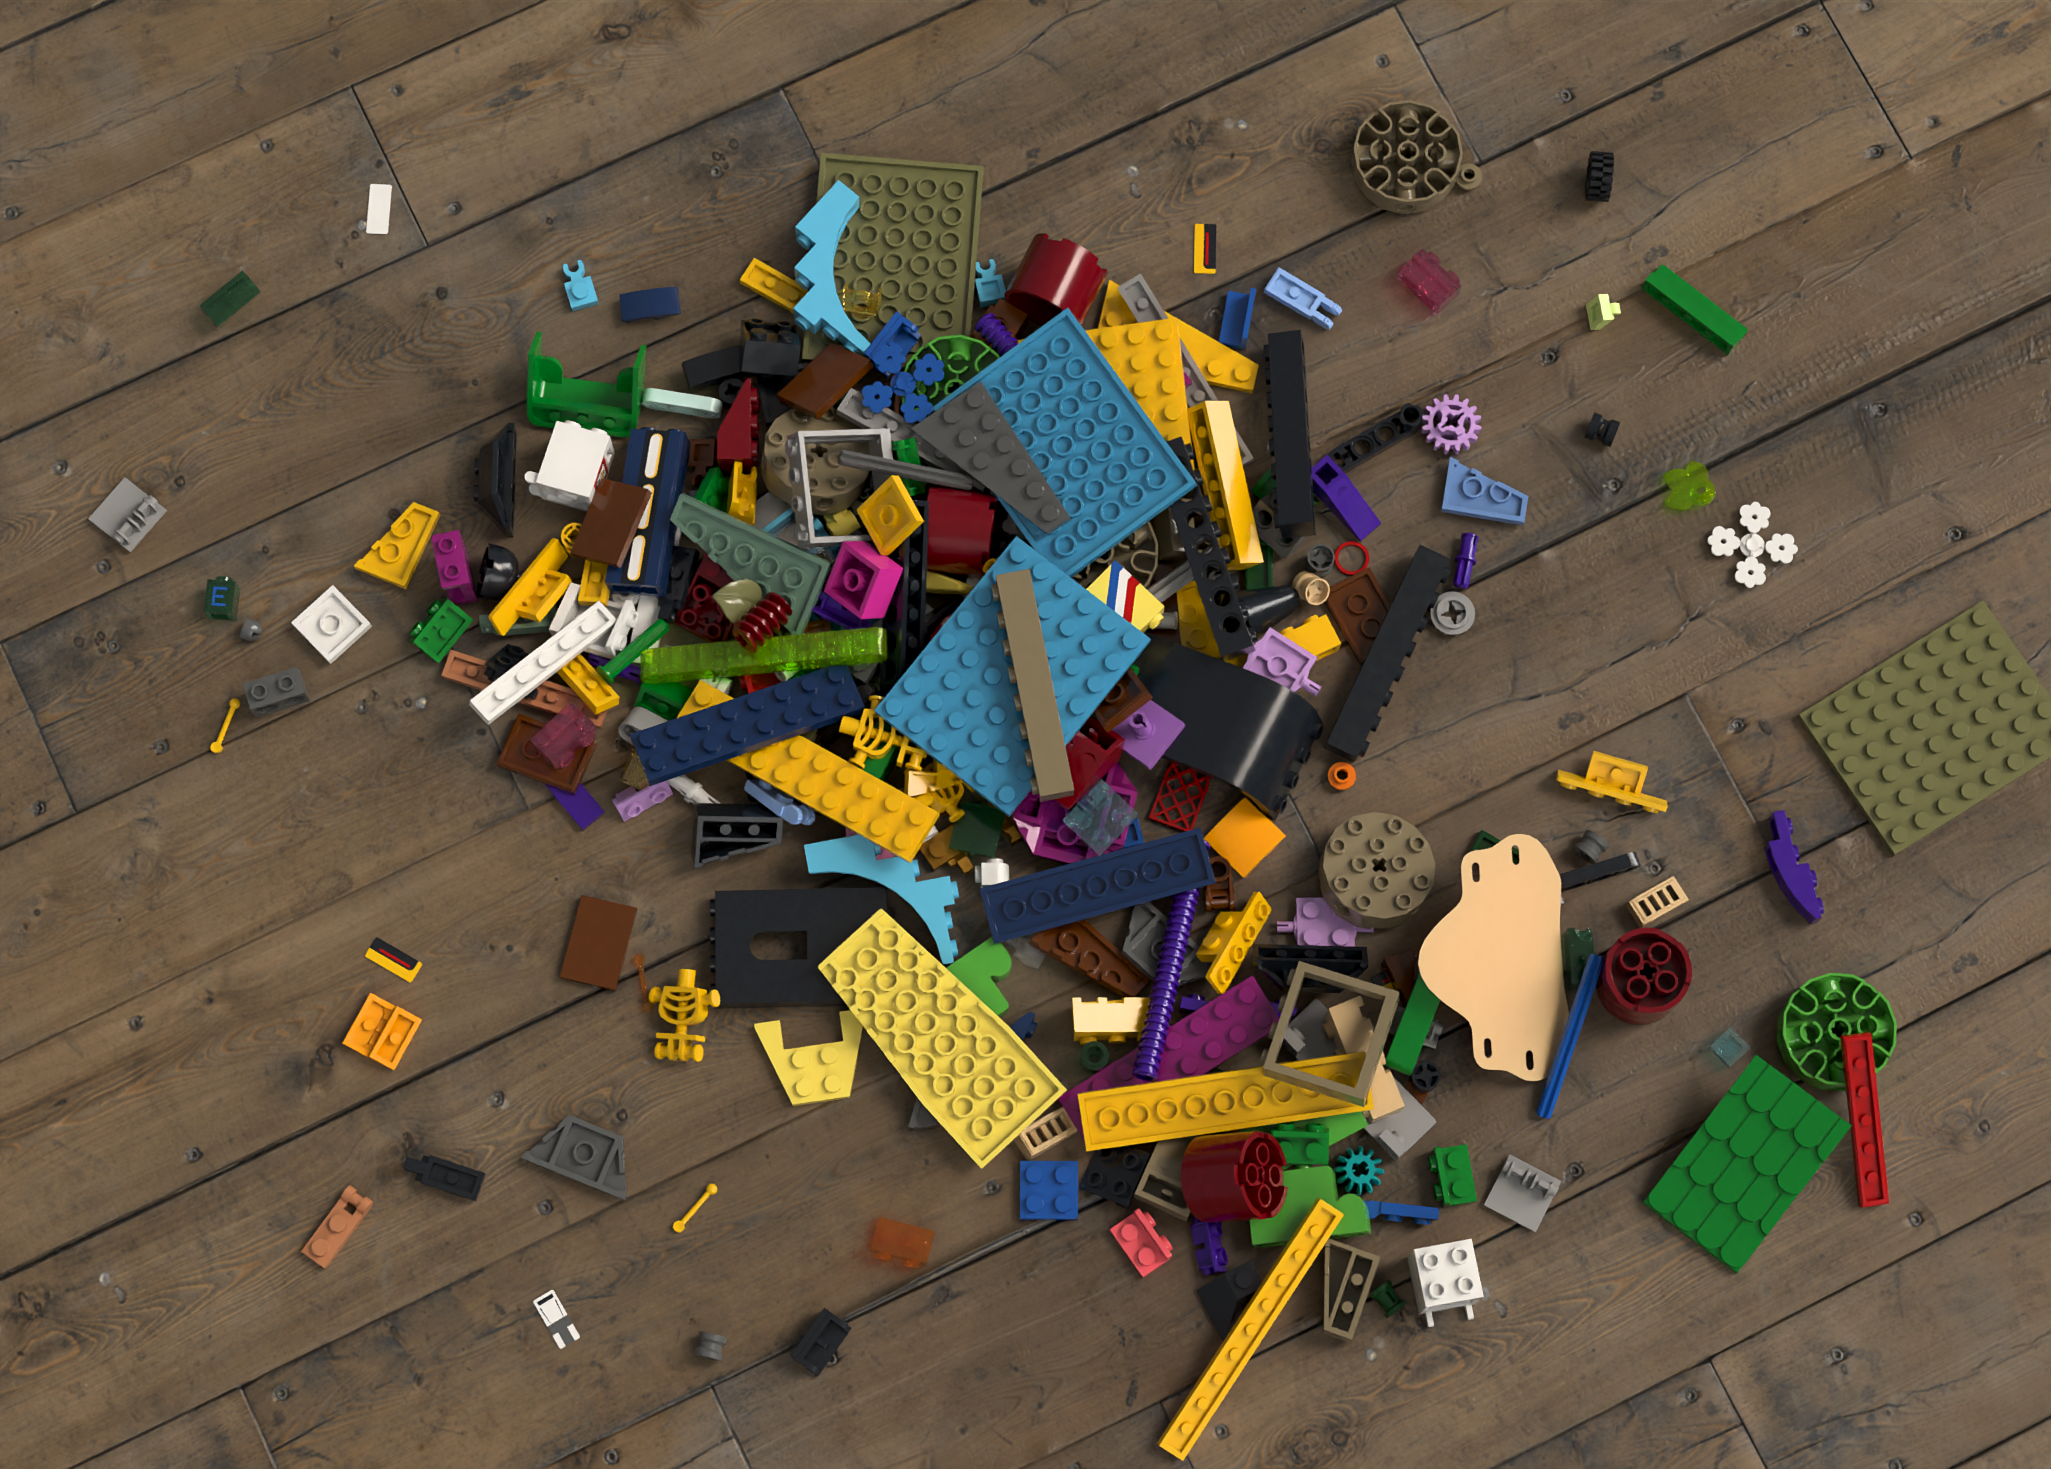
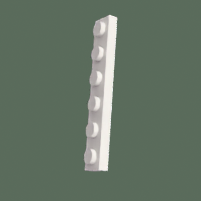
(543, 663)

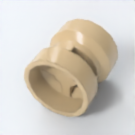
(1311, 587)

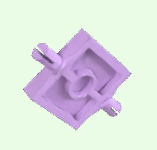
(1282, 662)
(1319, 925)

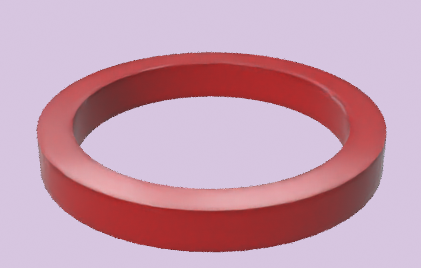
(1351, 543)

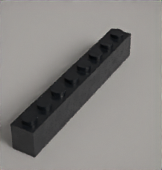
(1291, 434)
(1386, 654)

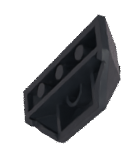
(497, 479)
(1278, 960)

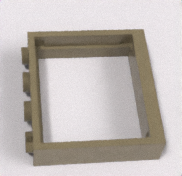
(1315, 1083)

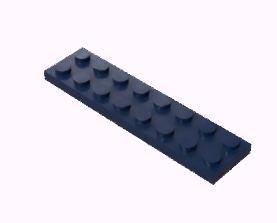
(747, 723)
(1097, 885)

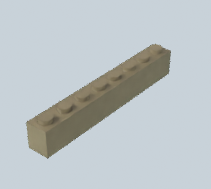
(1034, 685)

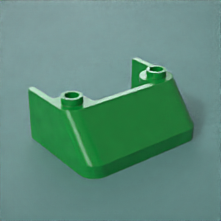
(588, 403)

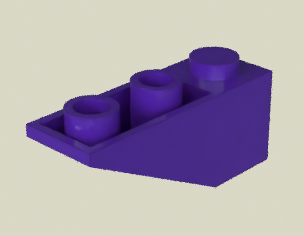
(1343, 498)

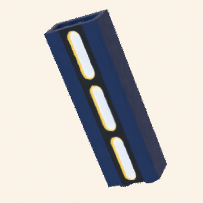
(659, 464)

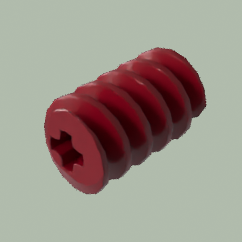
(761, 622)

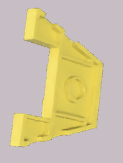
(814, 1071)

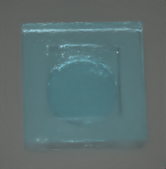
(1729, 1047)

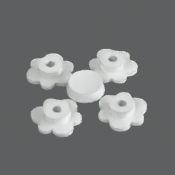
(1752, 545)

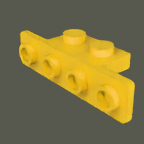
(534, 591)
(1616, 779)
(1231, 940)

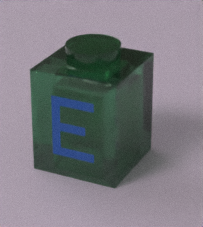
(222, 599)

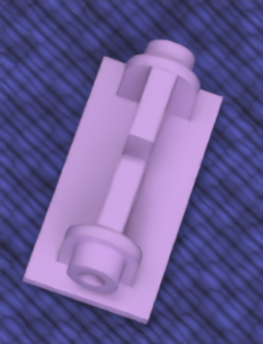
(632, 803)

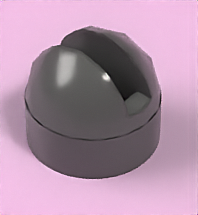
(251, 630)

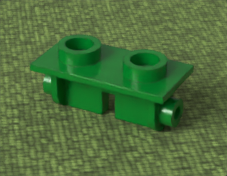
(907, 451)

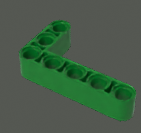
(1412, 1028)

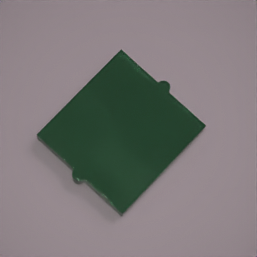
(977, 830)

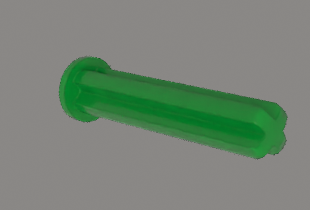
(633, 651)

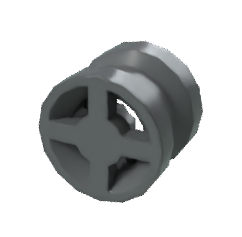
(1590, 847)
(710, 1346)

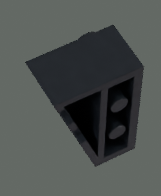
(731, 830)

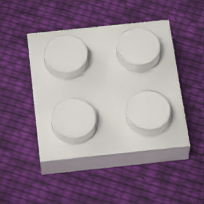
(331, 624)

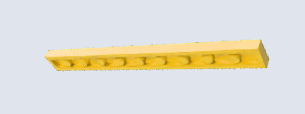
(1250, 1329)

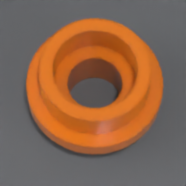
(1339, 784)

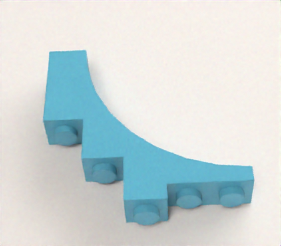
(821, 233)
(928, 897)

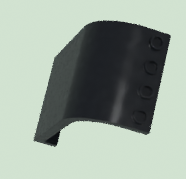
(1234, 721)

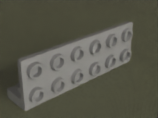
(1395, 1133)

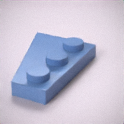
(1478, 496)

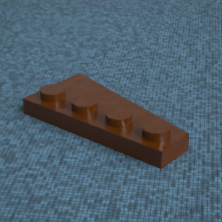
(1091, 955)

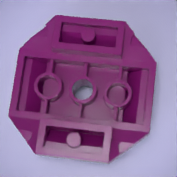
(1051, 838)

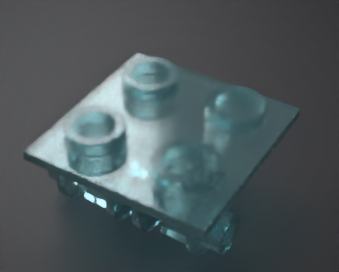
(1100, 817)

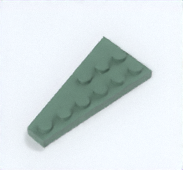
(756, 556)

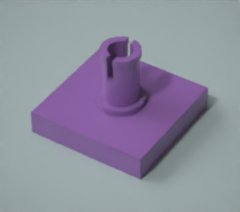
(1149, 733)

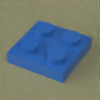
(1048, 1190)

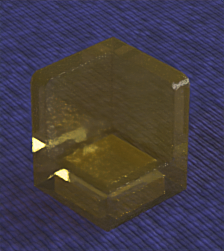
(633, 772)

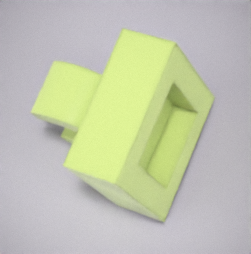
(1601, 311)

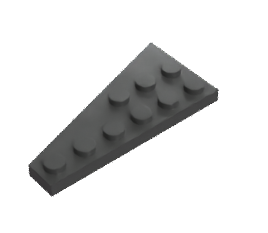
(986, 447)

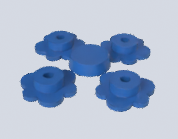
(903, 383)

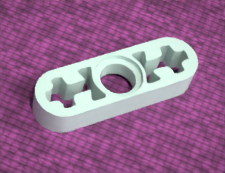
(682, 403)

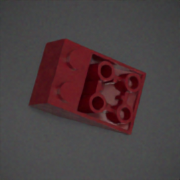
(739, 431)
(701, 612)
(1090, 757)

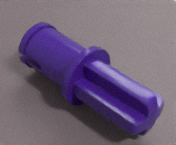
(1465, 560)

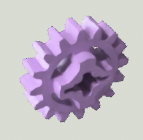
(1457, 434)

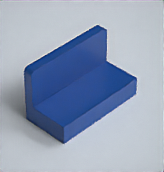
(1237, 319)

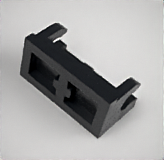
(821, 1342)

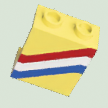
(1127, 597)

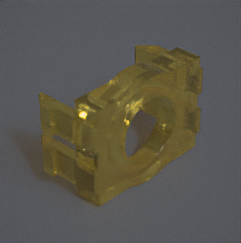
(872, 299)

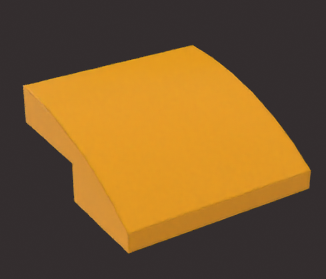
(1244, 837)
(381, 1031)

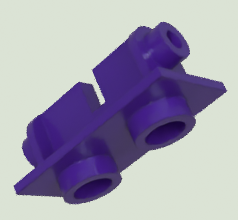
(833, 611)
(1213, 1256)

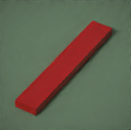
(1865, 1119)

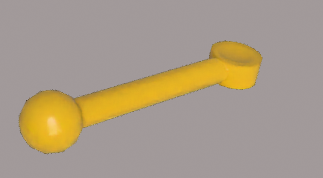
(216, 747)
(679, 1226)

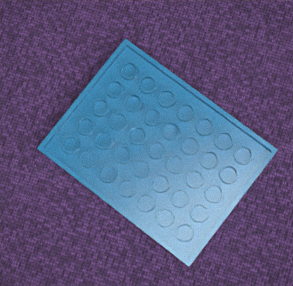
(1085, 440)
(959, 689)

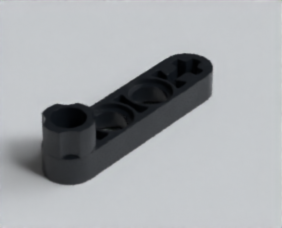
(1371, 437)
(1598, 871)

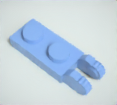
(1301, 298)
(780, 803)

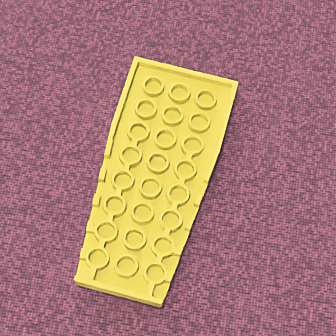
(941, 1038)

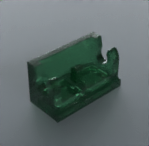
(229, 299)
(1577, 950)

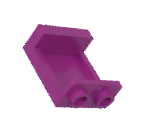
(454, 567)

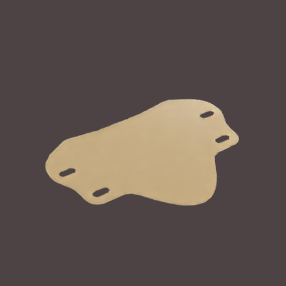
(1503, 957)

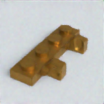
(938, 854)

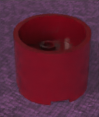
(1055, 278)
(960, 530)
(1631, 995)
(1233, 1177)

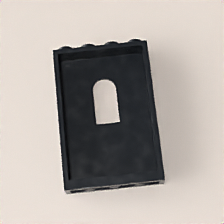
(825, 914)

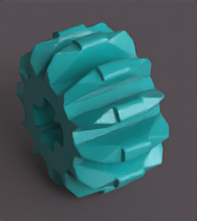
(1362, 1180)

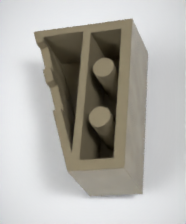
(1346, 1287)

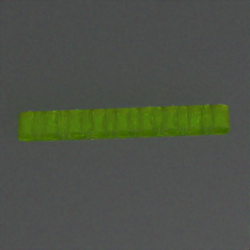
(777, 655)

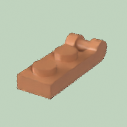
(337, 1227)

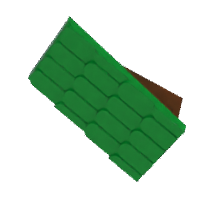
(1746, 1164)

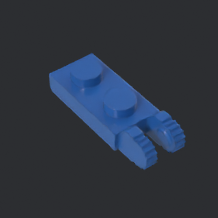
(1395, 1211)

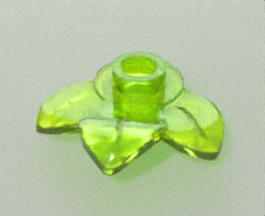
(1685, 484)

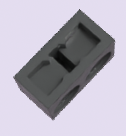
(1267, 531)
(276, 692)

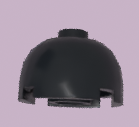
(498, 573)

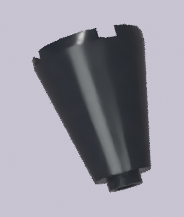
(1265, 607)

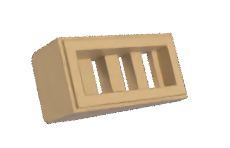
(1638, 913)
(1024, 1143)

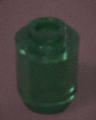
(1094, 1048)

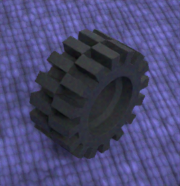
(1599, 176)

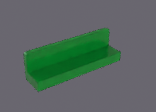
(1694, 309)
(663, 698)

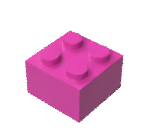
(863, 579)

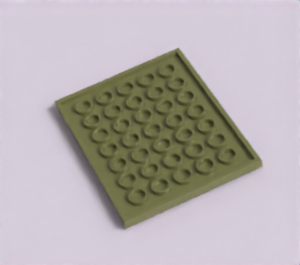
(908, 239)
(1935, 728)

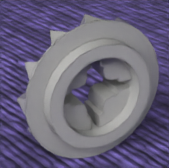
(1460, 604)

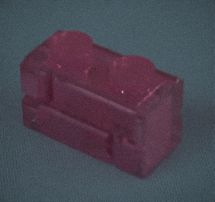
(1430, 281)
(564, 736)

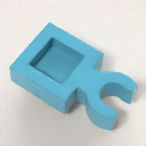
(988, 285)
(579, 289)

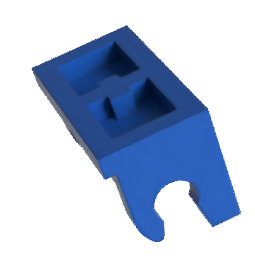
(896, 331)

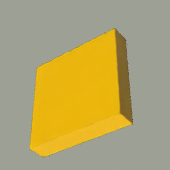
(890, 515)

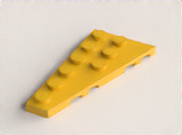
(1215, 361)

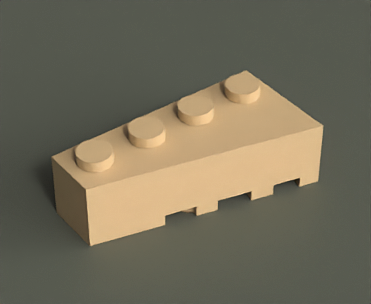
(1353, 1034)

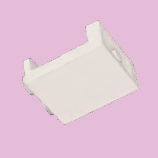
(610, 643)

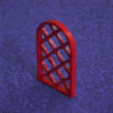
(1177, 805)

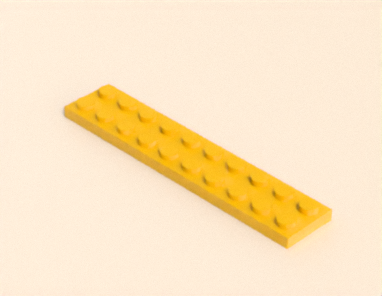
(832, 786)
(1213, 1103)

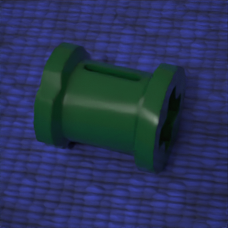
(1388, 1299)

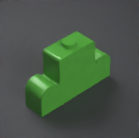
(978, 970)
(1304, 1187)

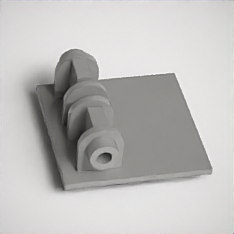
(127, 514)
(1522, 1193)

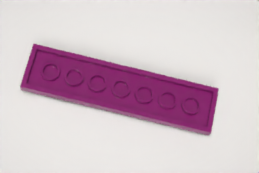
(1192, 1044)

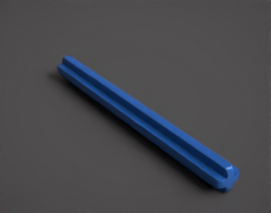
(1570, 1036)

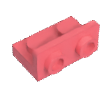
(1141, 1242)

